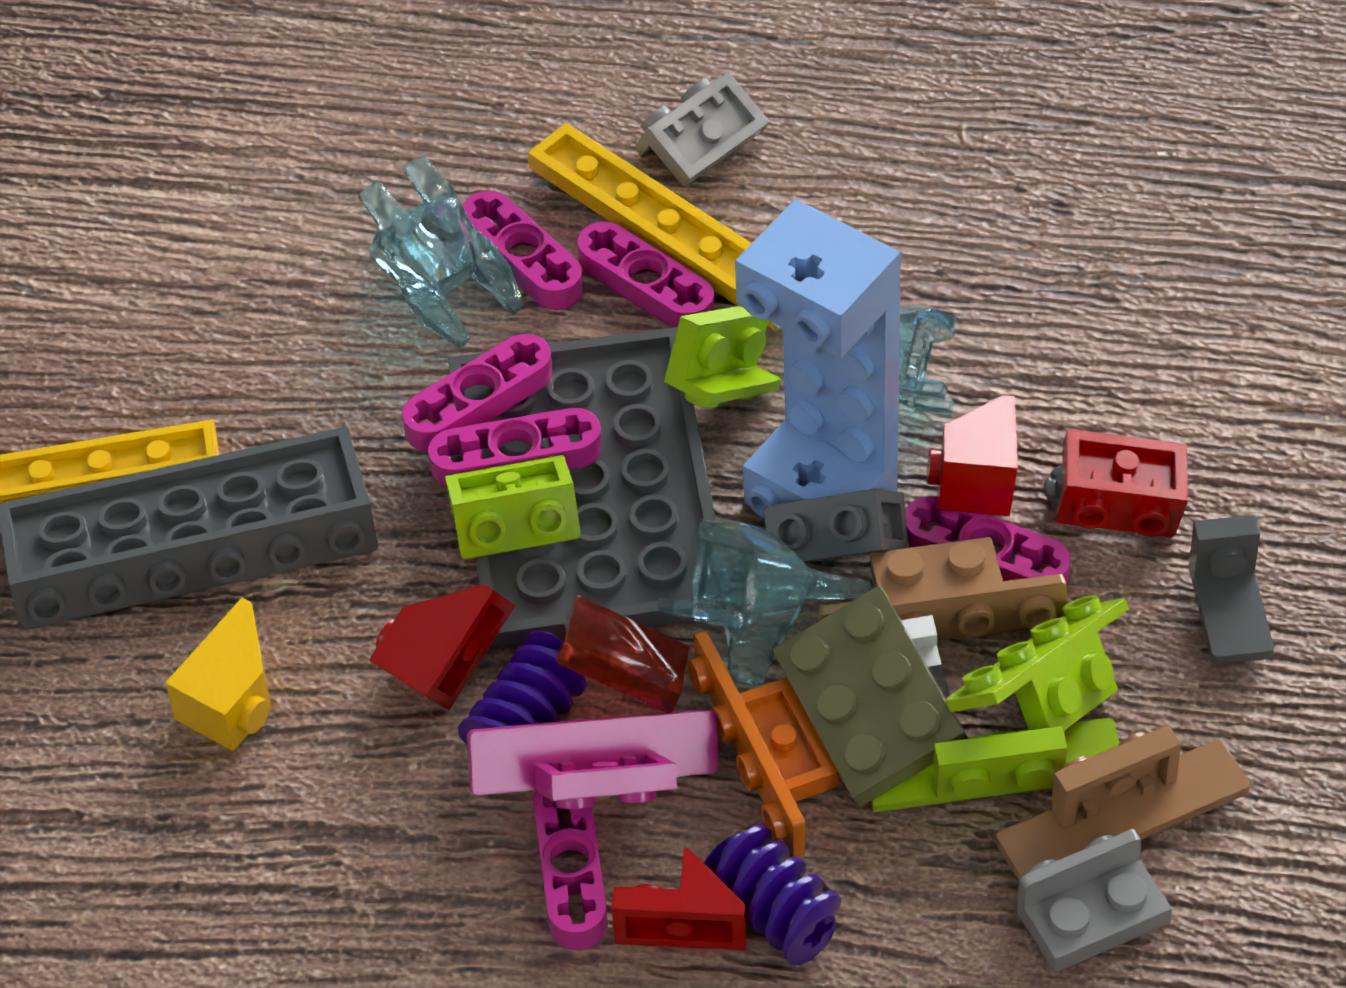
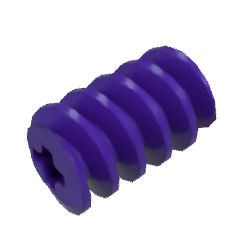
(527, 689)
(776, 893)

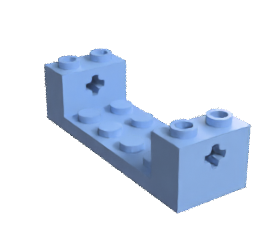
(841, 357)

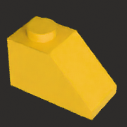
(223, 681)

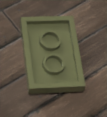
(869, 695)

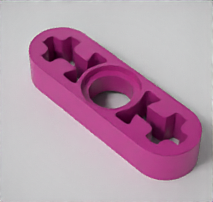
(637, 255)
(528, 270)
(489, 370)
(531, 428)
(1032, 546)
(560, 884)

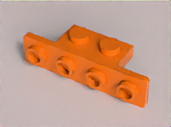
(773, 739)

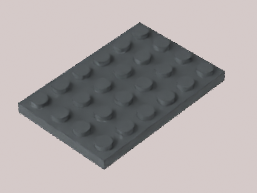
(633, 503)

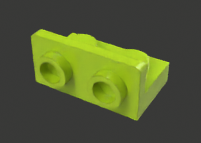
(718, 357)
(513, 506)

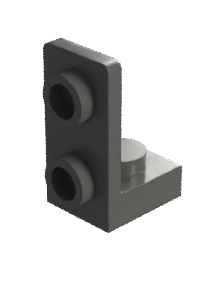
(841, 524)
(1227, 589)

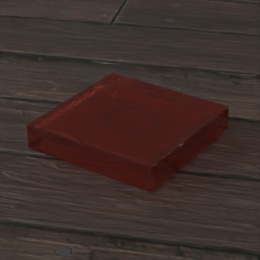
(623, 654)

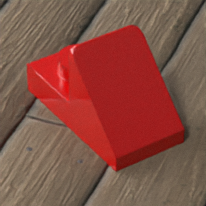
(695, 916)

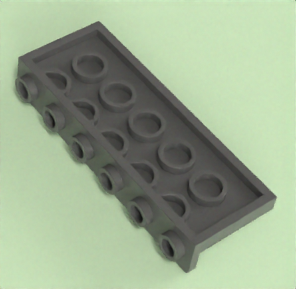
(185, 528)

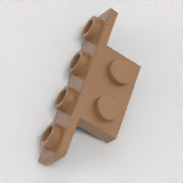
(962, 589)
(1128, 787)

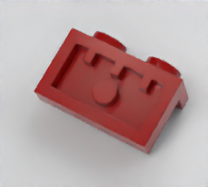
(1123, 483)

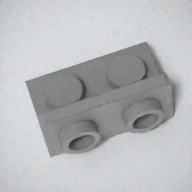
(703, 129)
(1091, 900)

